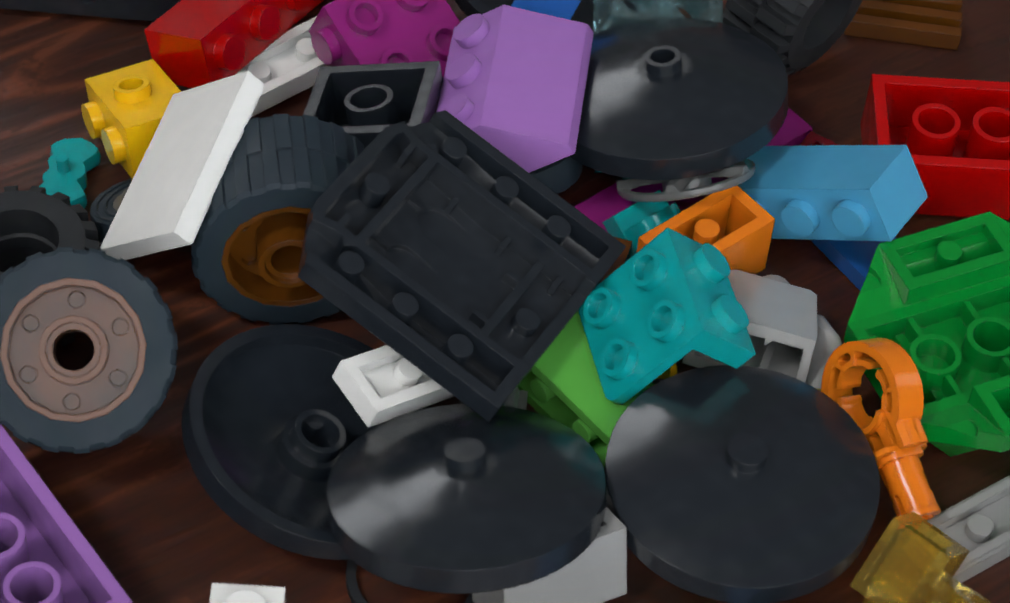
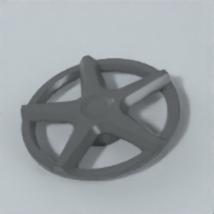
(687, 187)

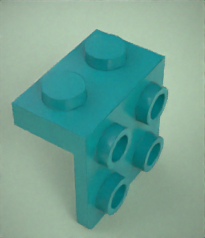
(660, 309)

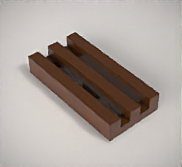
(910, 22)

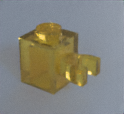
(914, 566)

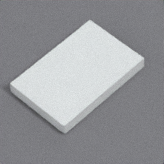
(182, 167)

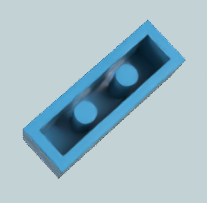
(836, 190)

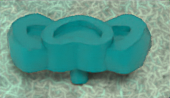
(68, 168)

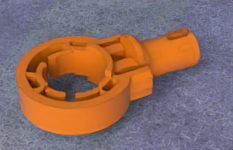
(896, 428)

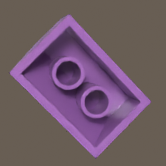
(519, 82)

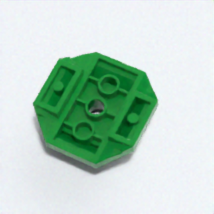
(949, 308)

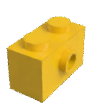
(127, 110)

